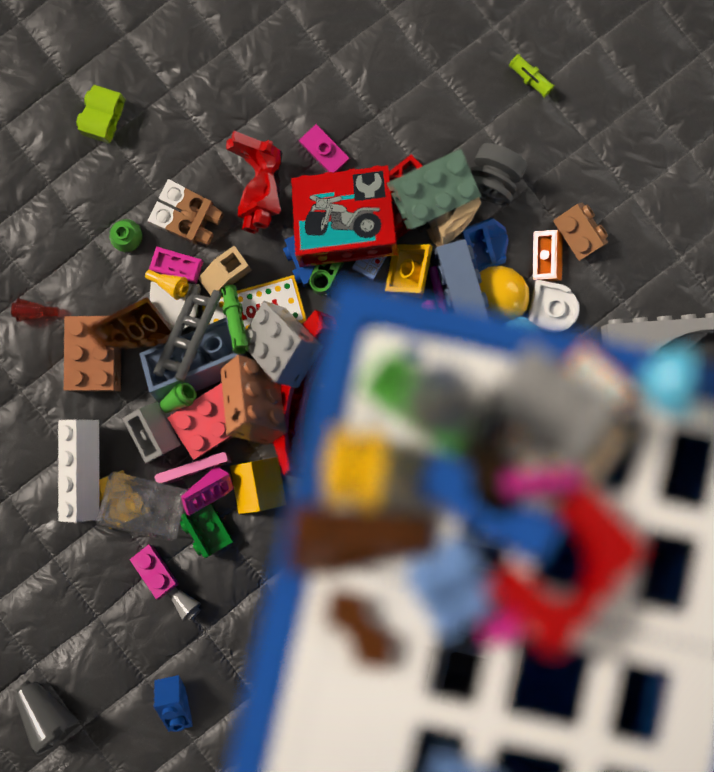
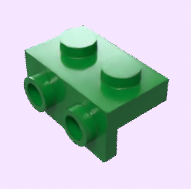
(206, 530)

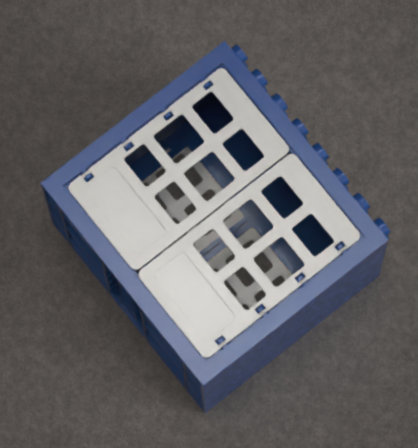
(631, 684)

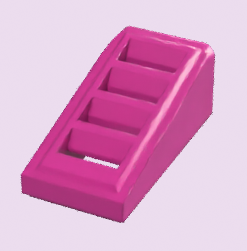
(207, 490)

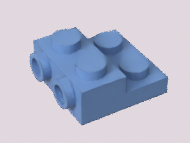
(450, 586)

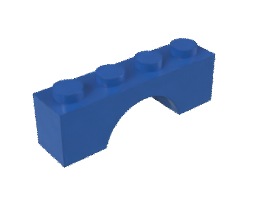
(525, 529)

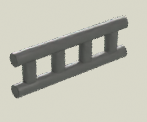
(190, 345)

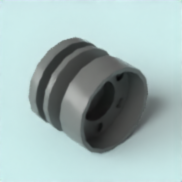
(496, 173)

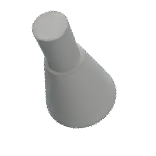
(186, 605)

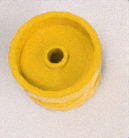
(353, 466)

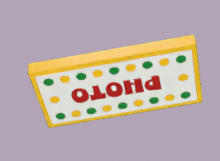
(279, 292)

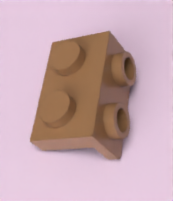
(581, 230)

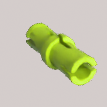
(518, 64)

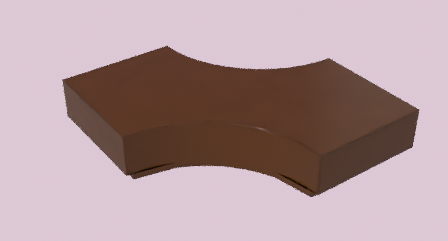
(369, 642)

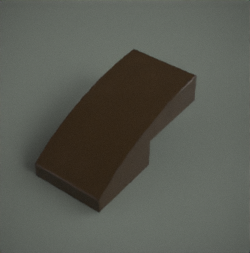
(489, 465)

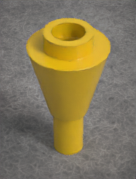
(173, 285)

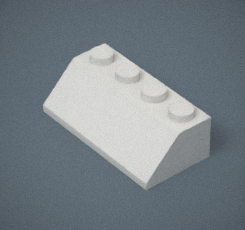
(78, 470)

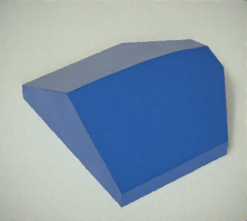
(488, 243)

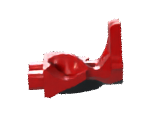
(262, 193)

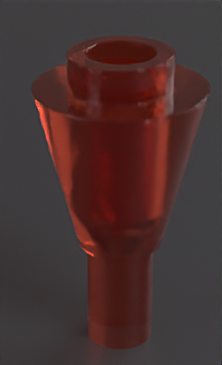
(27, 310)

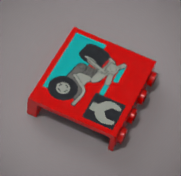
(343, 216)

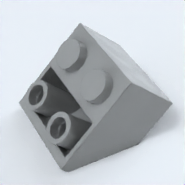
(151, 432)

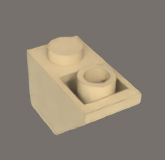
(224, 270)

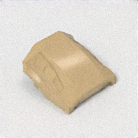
(451, 224)

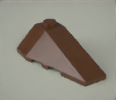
(131, 327)
(346, 538)

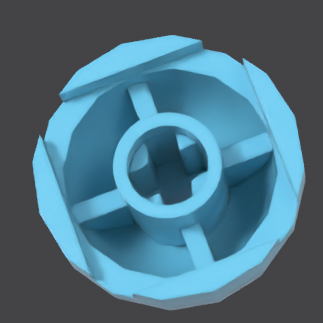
(669, 382)

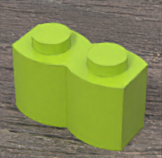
(100, 114)

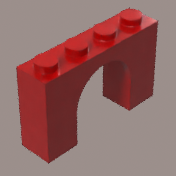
(610, 554)

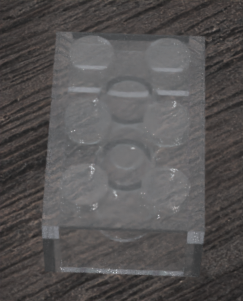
(141, 507)

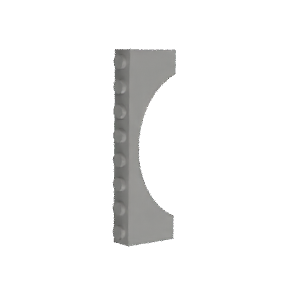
(657, 333)

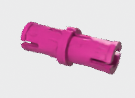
(541, 481)

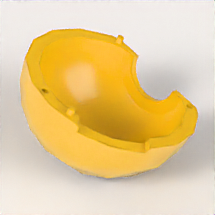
(505, 291)

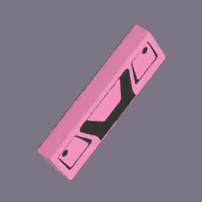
(193, 468)

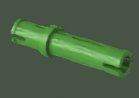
(233, 312)

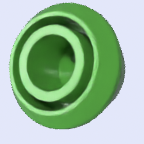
(125, 235)

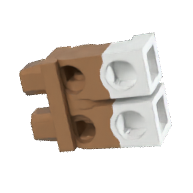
(192, 217)

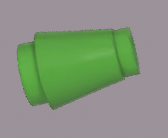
(179, 397)

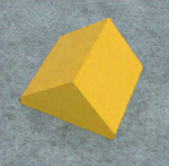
(409, 270)
(258, 485)

